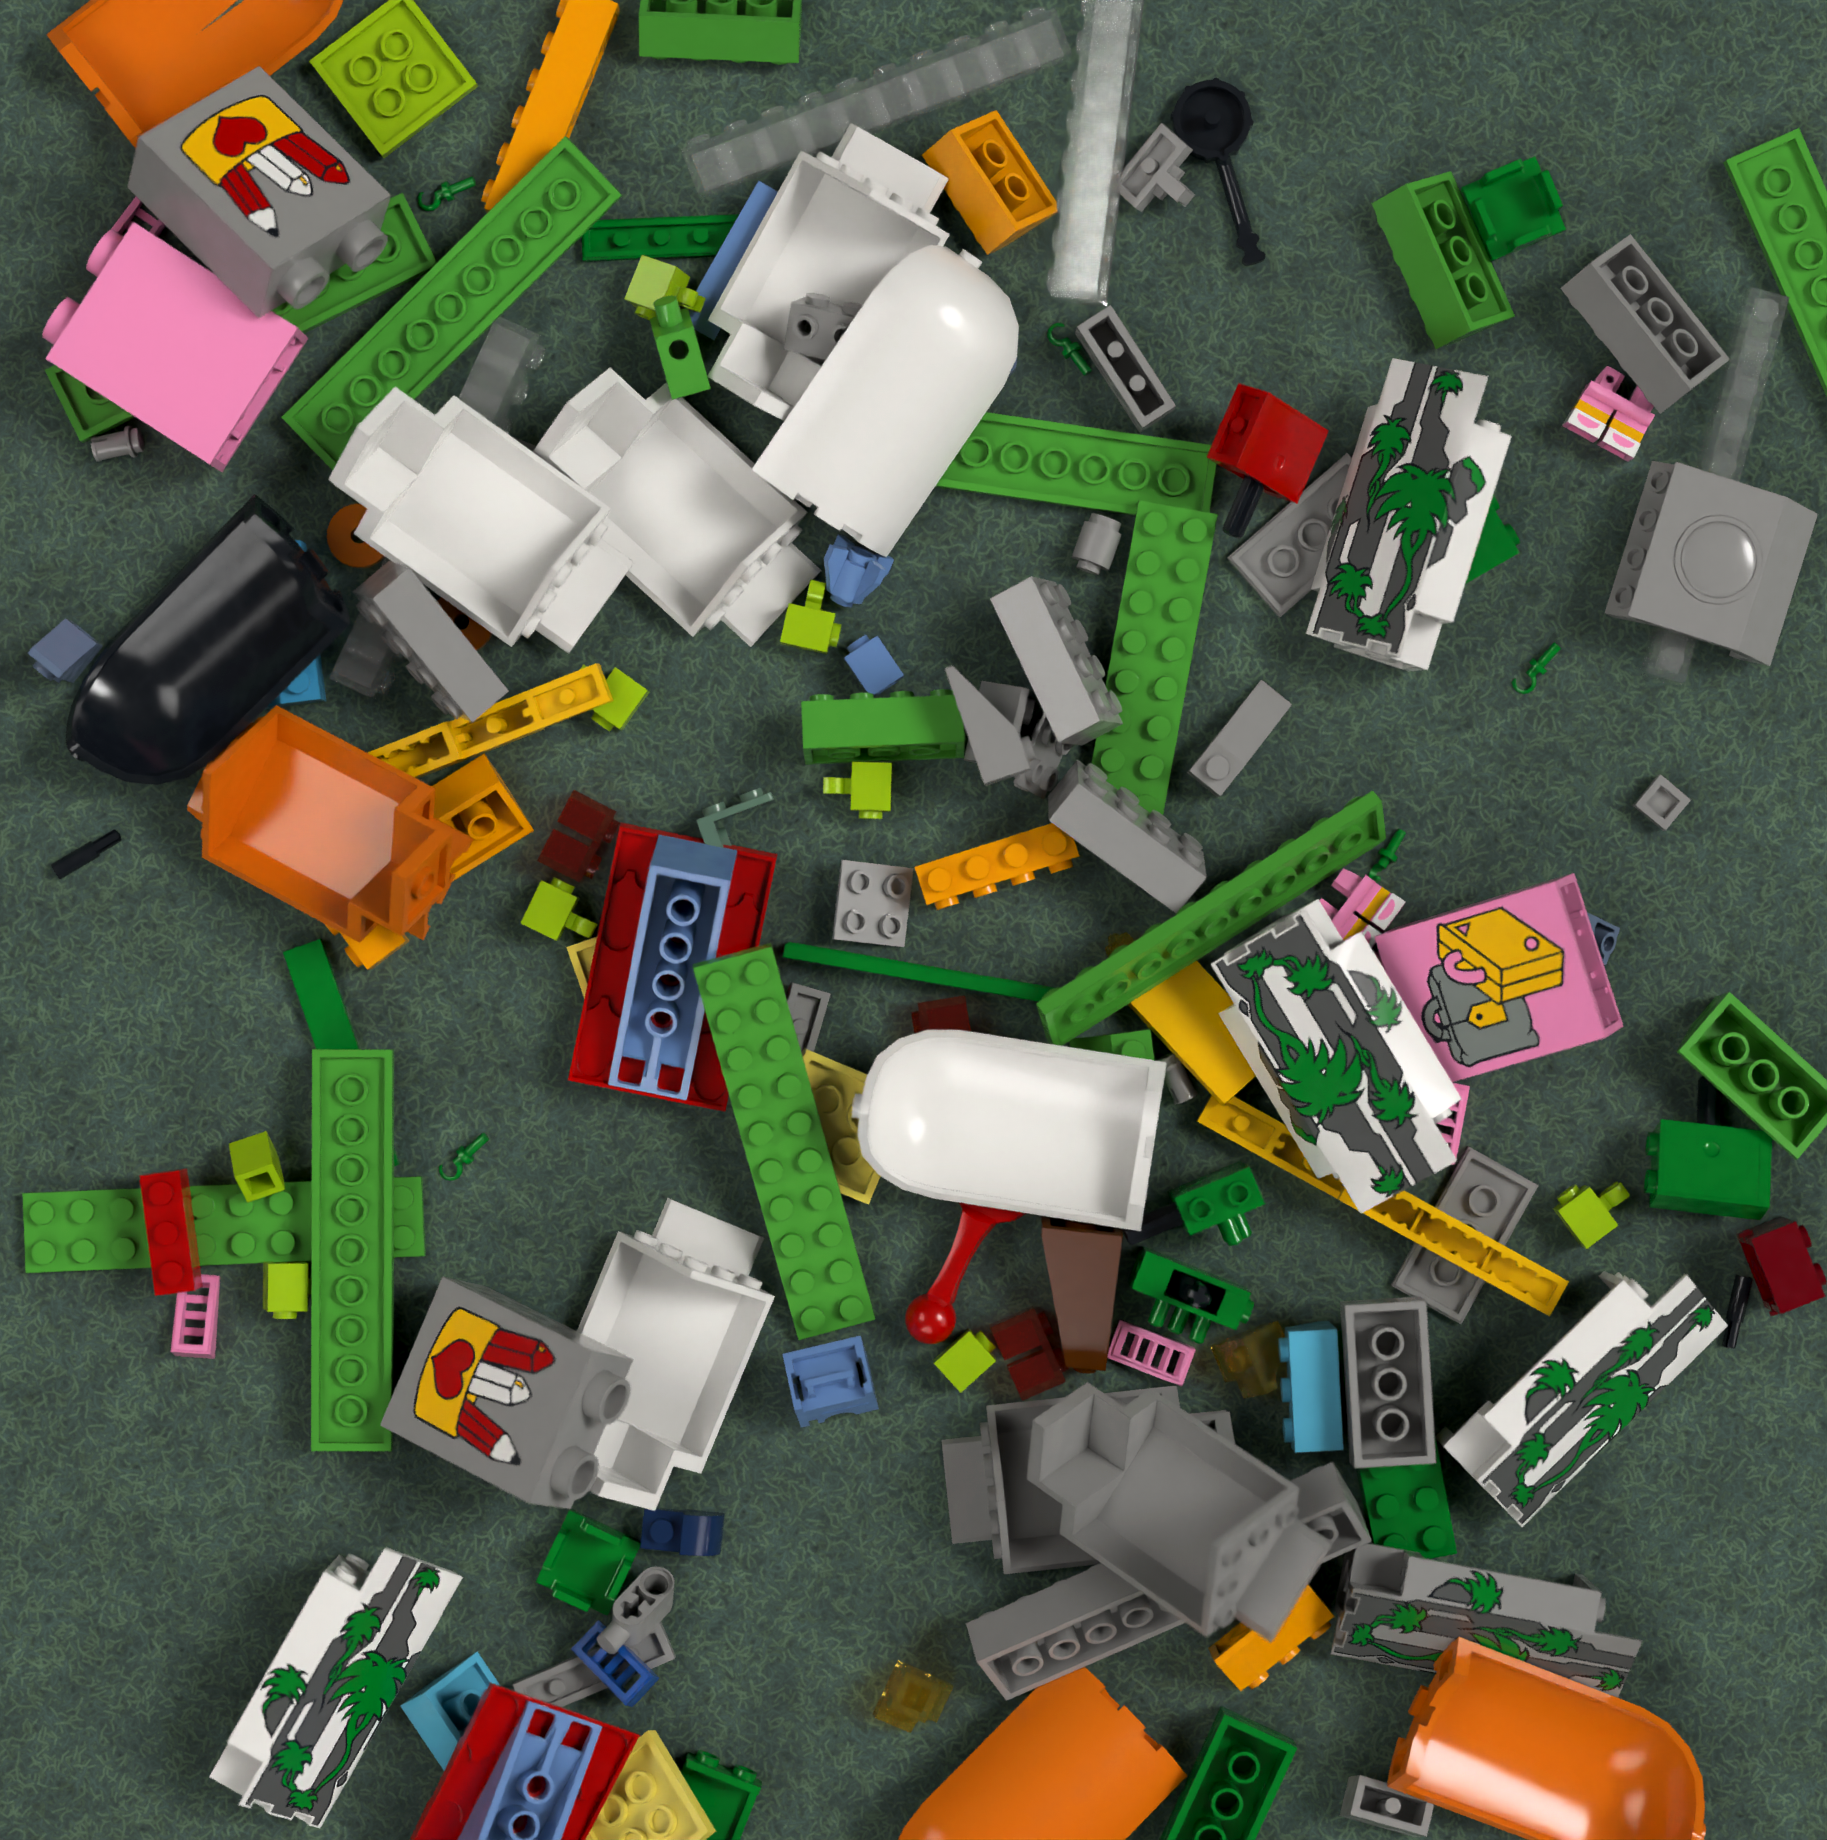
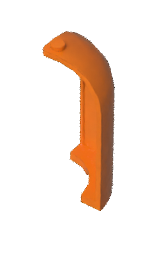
(157, 62)
(1544, 1754)
(1054, 1772)

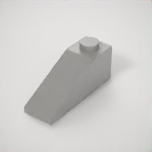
(993, 738)
(1239, 739)

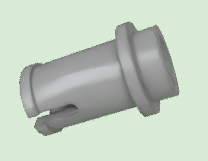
(118, 444)
(1177, 1079)

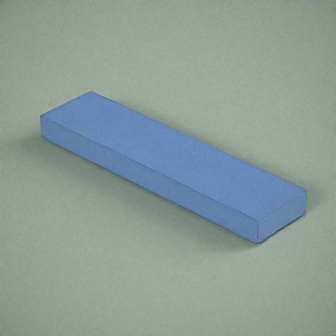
(730, 255)

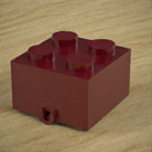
(1782, 1264)

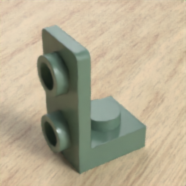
(718, 812)

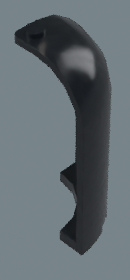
(206, 653)

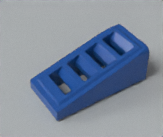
(638, 1690)

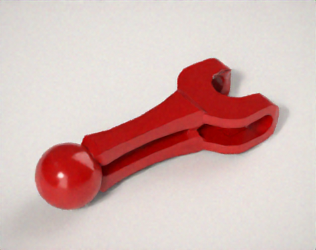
(931, 1315)

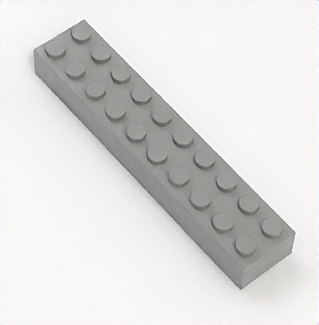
(1104, 1614)

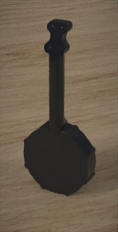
(1215, 124)

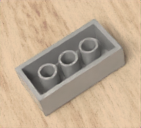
(1644, 323)
(429, 641)
(1058, 660)
(1127, 835)
(1387, 1382)

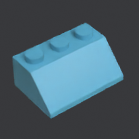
(1311, 1387)
(447, 1705)

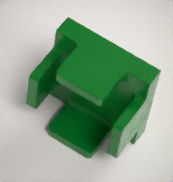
(1514, 207)
(588, 1563)

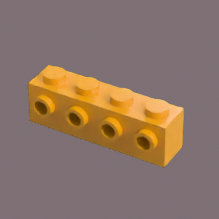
(994, 862)

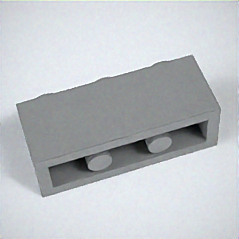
(1125, 369)

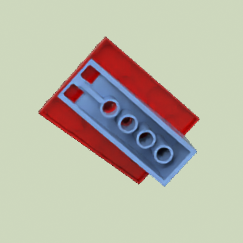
(662, 912)
(525, 1773)

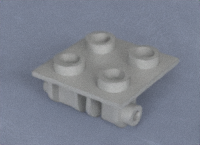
(1048, 756)
(872, 903)

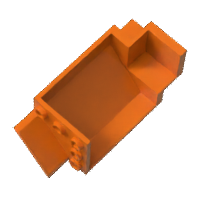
(326, 827)

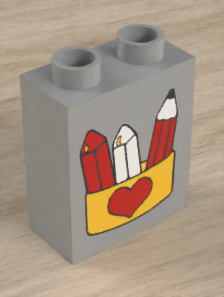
(260, 193)
(508, 1394)

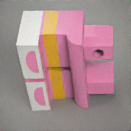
(1595, 406)
(1365, 899)

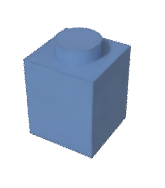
(872, 665)

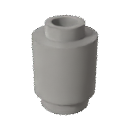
(1097, 544)

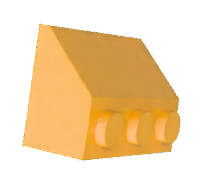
(991, 181)
(482, 808)
(1248, 1656)

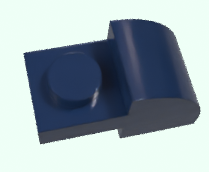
(683, 1531)

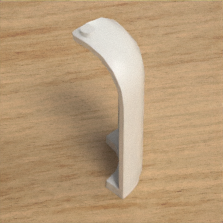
(896, 397)
(1013, 1125)

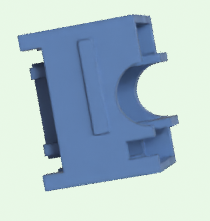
(830, 1380)

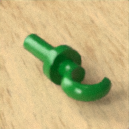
(447, 192)
(1070, 349)
(1538, 666)
(1387, 855)
(465, 1155)

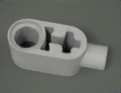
(638, 1601)

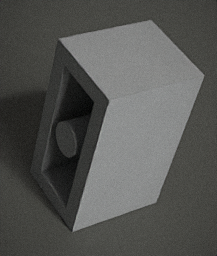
(1384, 1807)

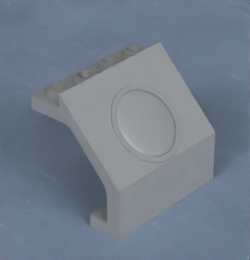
(1712, 560)

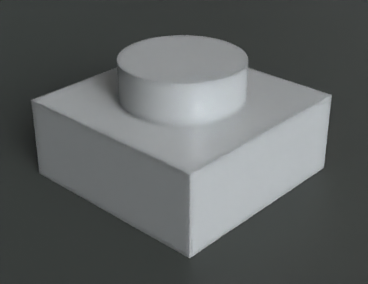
(1661, 802)

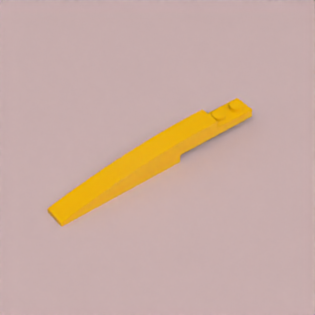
(499, 725)
(1400, 1212)

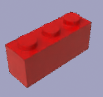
(171, 1231)

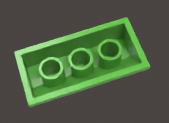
(721, 30)
(1442, 259)
(882, 728)
(1758, 1073)

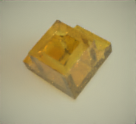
(1251, 1358)
(911, 1697)

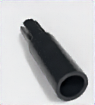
(85, 854)
(1736, 1309)

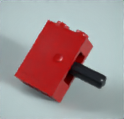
(1267, 448)

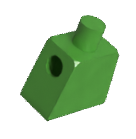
(678, 348)

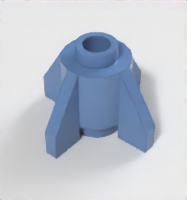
(853, 571)

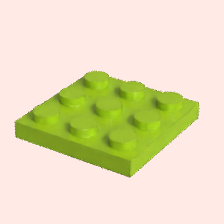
(393, 74)

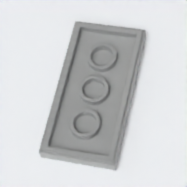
(1287, 549)
(1487, 1200)

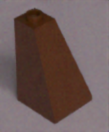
(1083, 1283)

